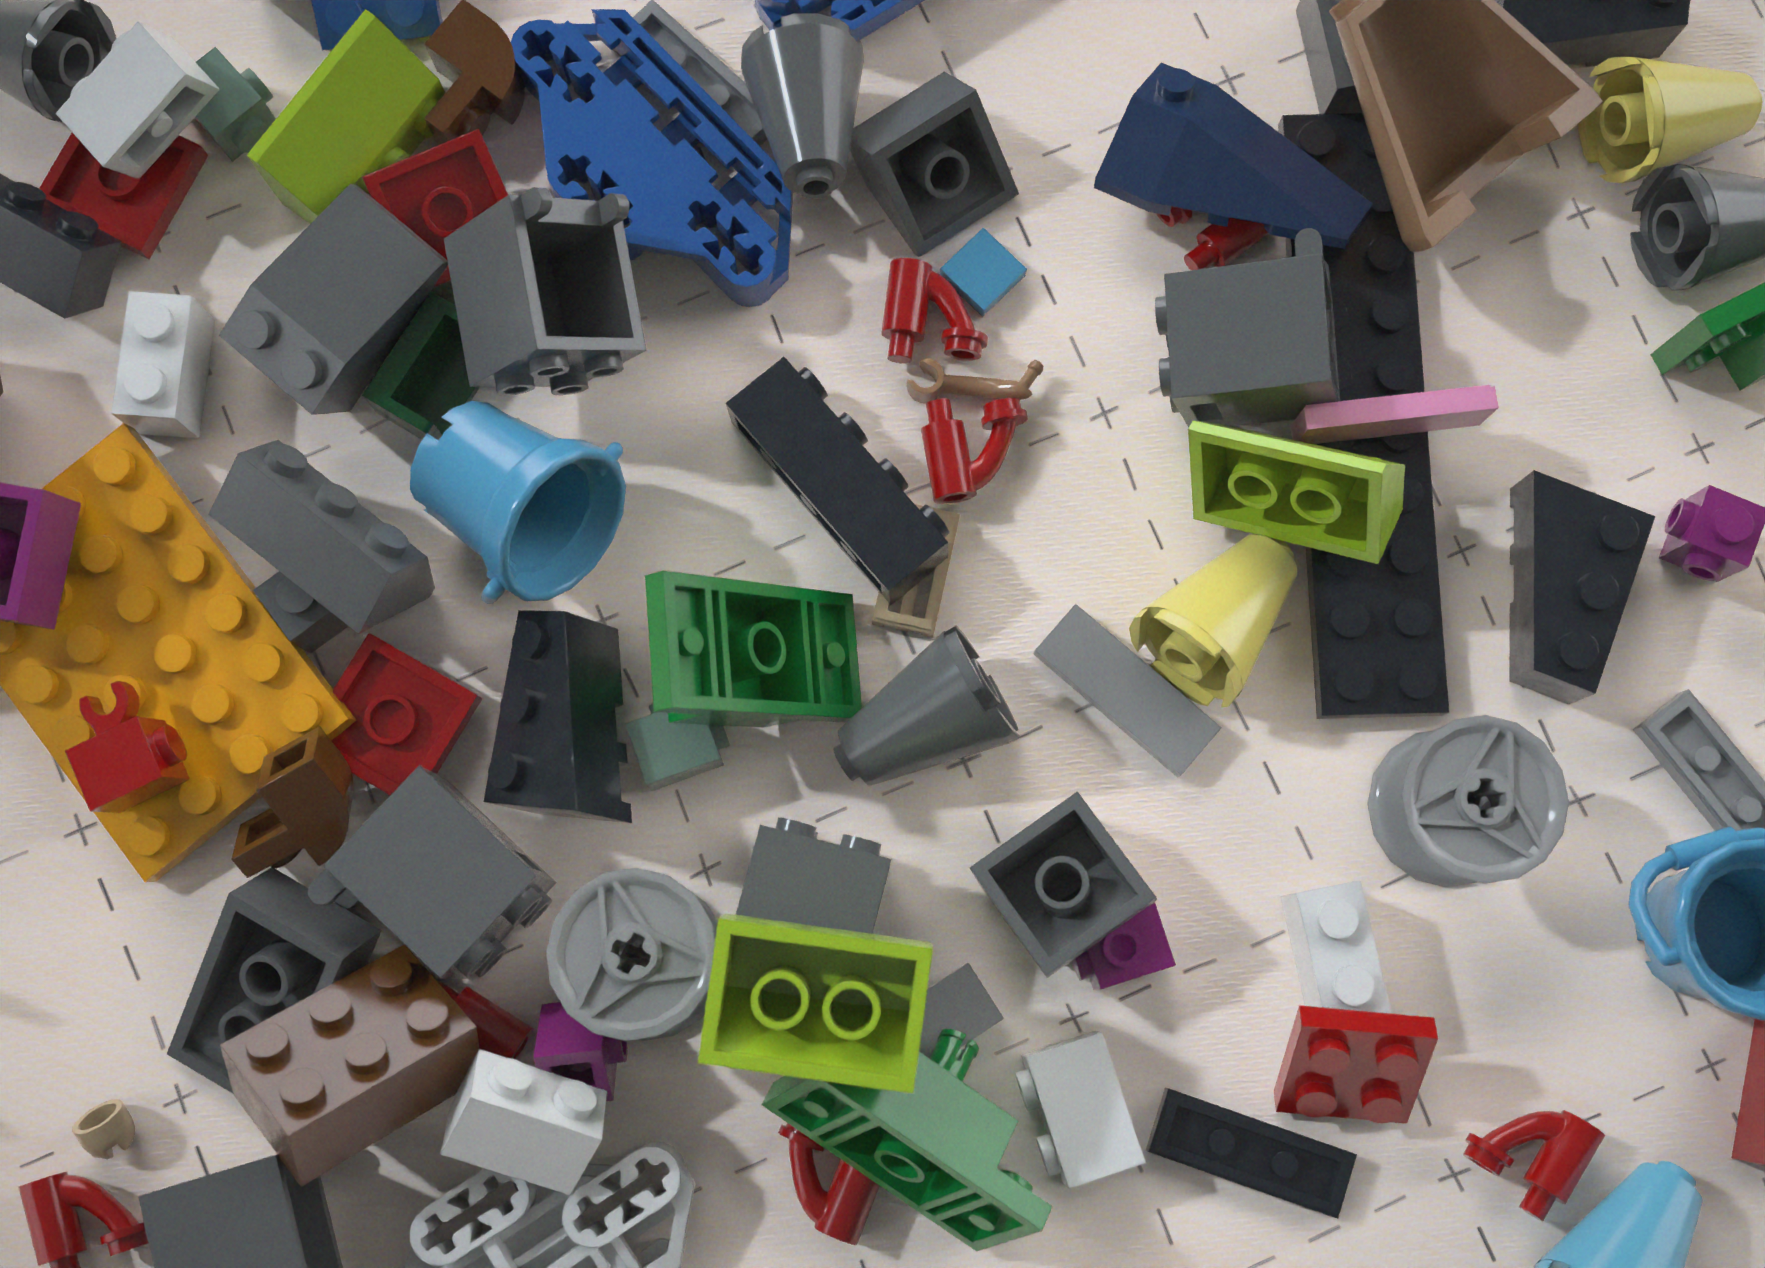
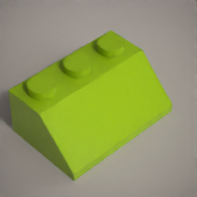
(348, 119)
(1294, 490)
(816, 1003)

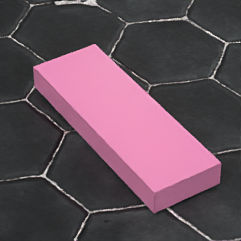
(1395, 415)

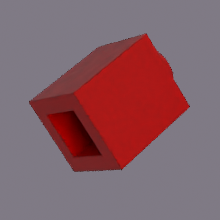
(128, 756)

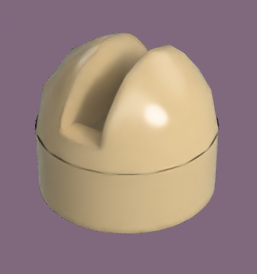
(104, 1128)

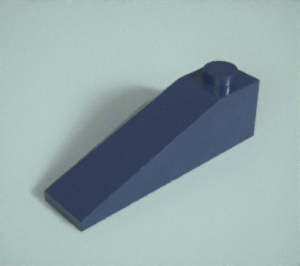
(1210, 154)

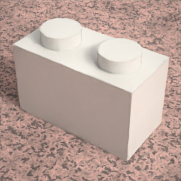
(137, 100)
(163, 364)
(1335, 948)
(1081, 1110)
(524, 1122)

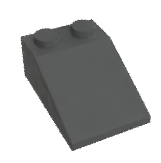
(335, 303)
(262, 959)

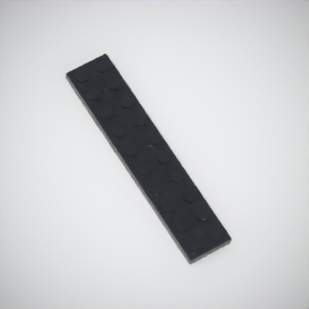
(1370, 622)

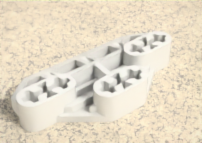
(549, 1225)

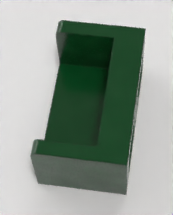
(423, 372)

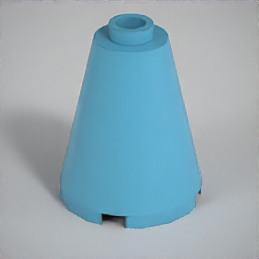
(1637, 1225)

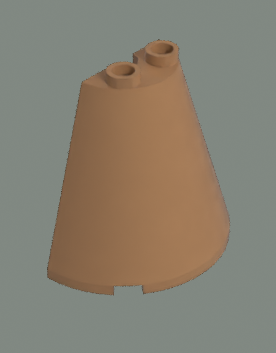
(1452, 101)

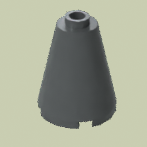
(50, 49)
(806, 97)
(1697, 224)
(927, 715)

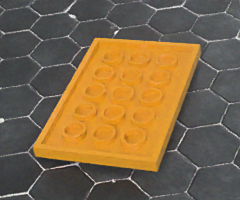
(178, 619)

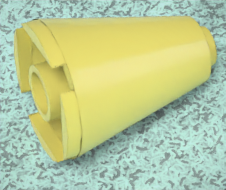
(1663, 114)
(1217, 619)

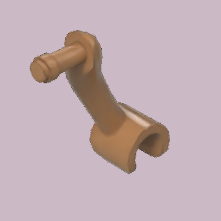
(972, 386)

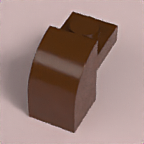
(483, 70)
(308, 801)

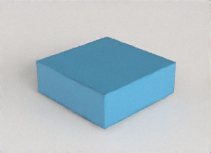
(983, 272)

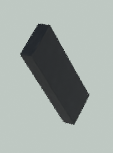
(1251, 1152)

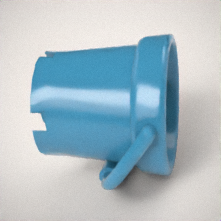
(521, 499)
(1707, 920)

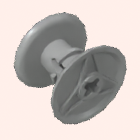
(1468, 802)
(592, 948)

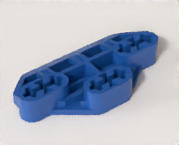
(668, 184)

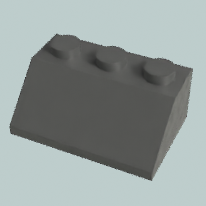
(321, 536)

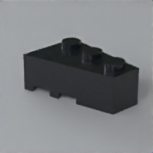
(1601, 28)
(1570, 583)
(558, 721)

